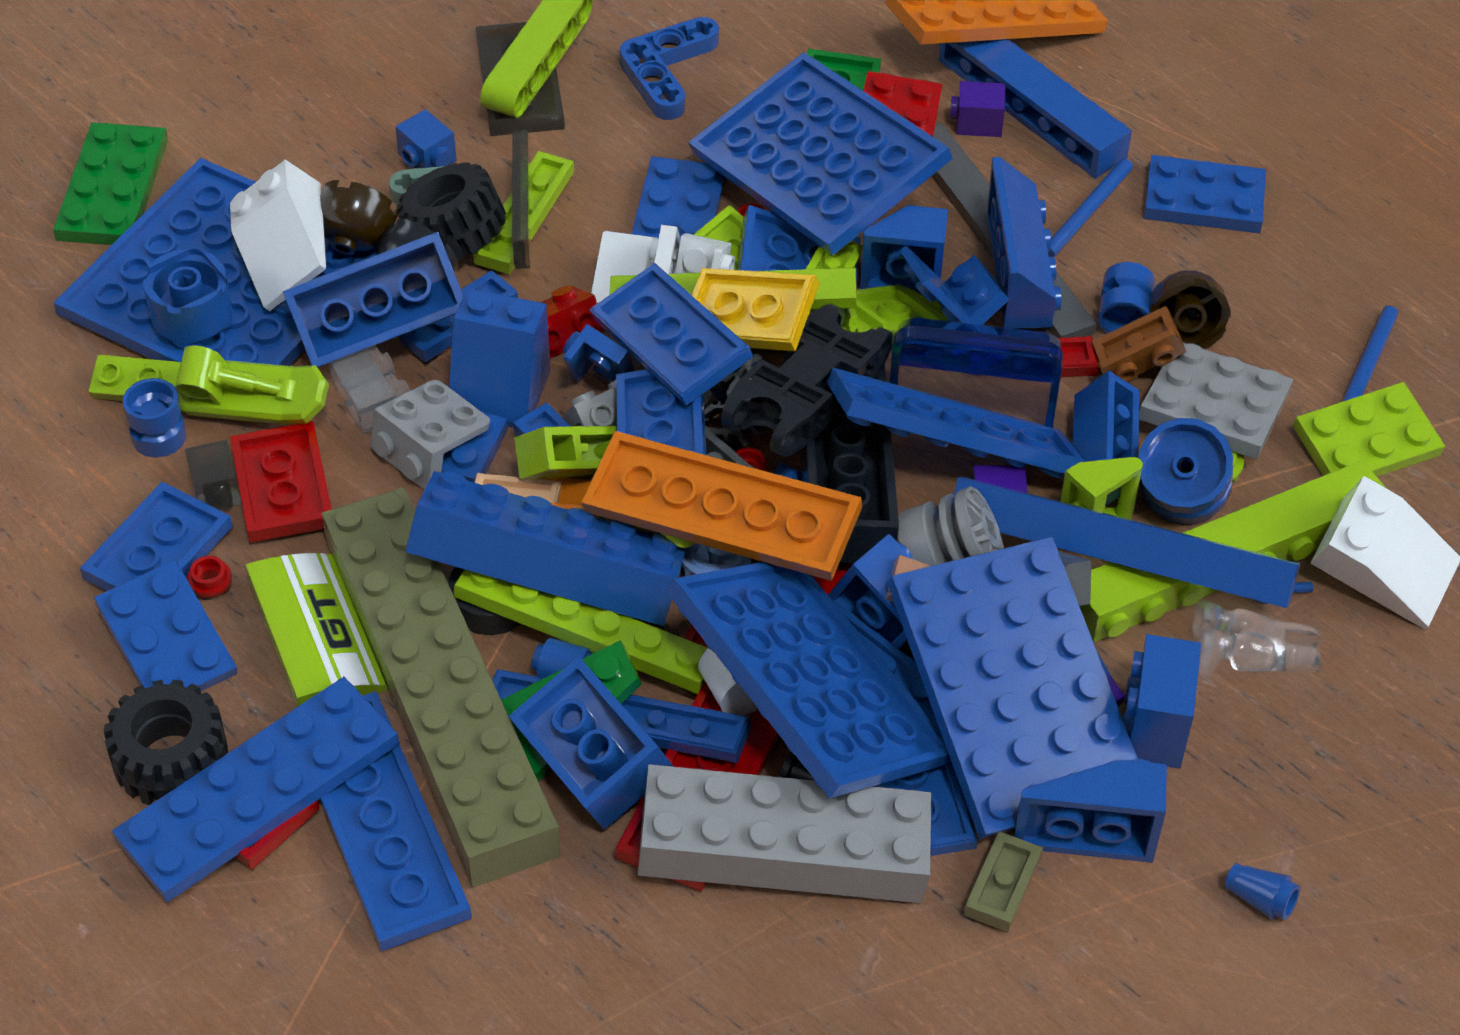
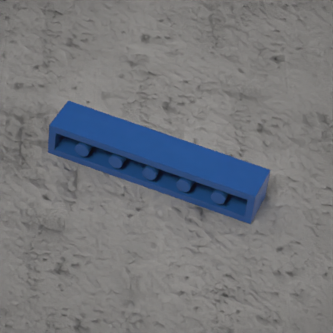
(1043, 102)

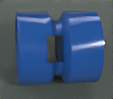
(1125, 295)
(154, 417)

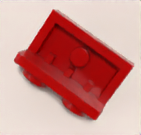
(568, 313)

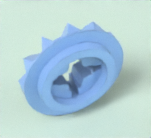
(705, 559)

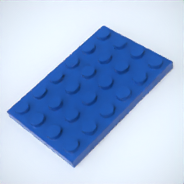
(820, 152)
(811, 675)
(1009, 675)

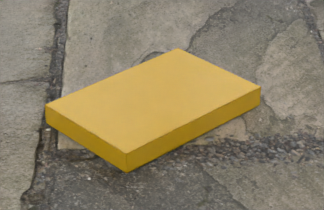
(759, 306)

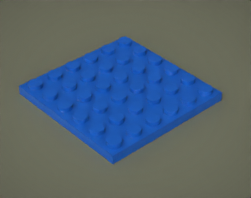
(196, 218)

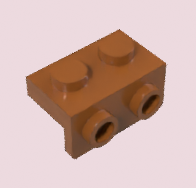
(1140, 345)

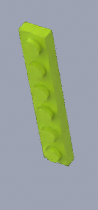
(587, 626)

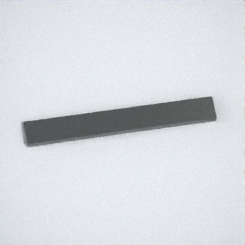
(969, 194)

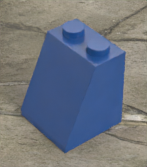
(500, 353)

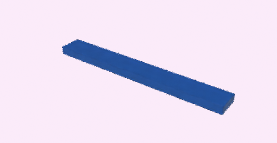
(1140, 545)

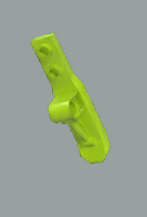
(220, 387)

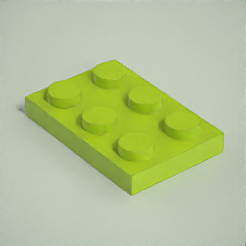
(1378, 427)

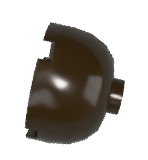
(355, 216)
(1195, 305)

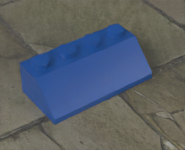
(1021, 248)
(375, 300)

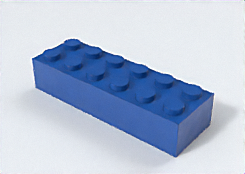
(545, 547)

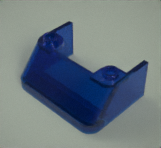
(980, 352)

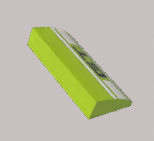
(313, 624)

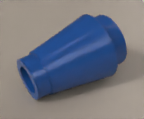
(1264, 890)

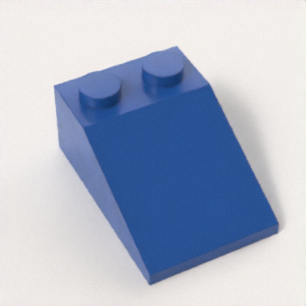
(589, 741)
(1098, 811)

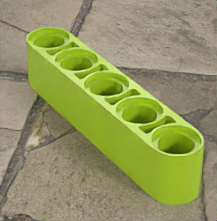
(534, 55)

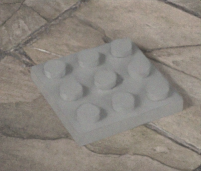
(1221, 392)

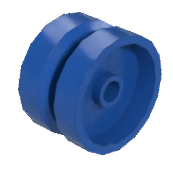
(1180, 447)

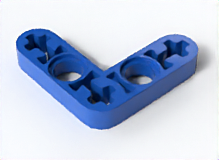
(693, 39)

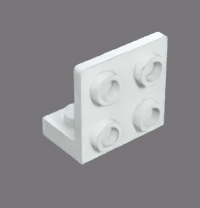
(633, 254)

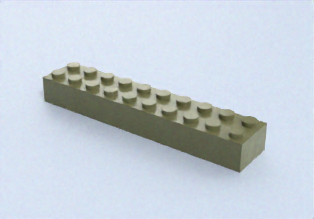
(442, 691)

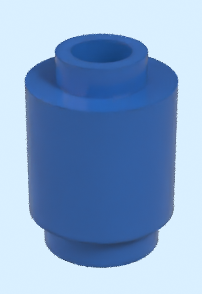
(555, 656)

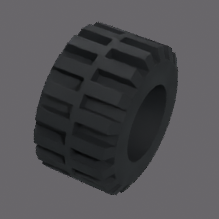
(456, 204)
(156, 714)

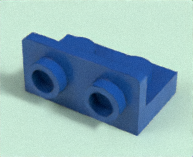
(595, 349)

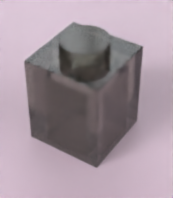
(213, 475)

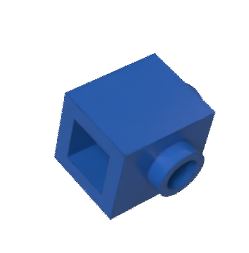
(425, 141)

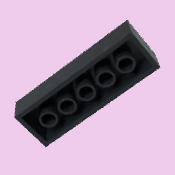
(857, 463)

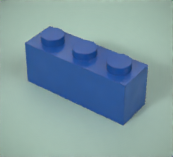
(1106, 421)

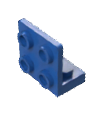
(966, 296)

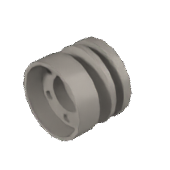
(952, 531)

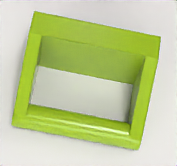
(1091, 481)

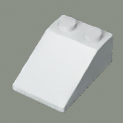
(280, 231)
(1387, 553)

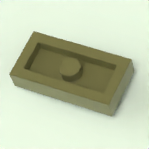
(1003, 881)

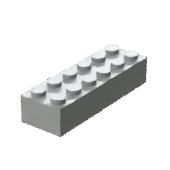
(784, 834)

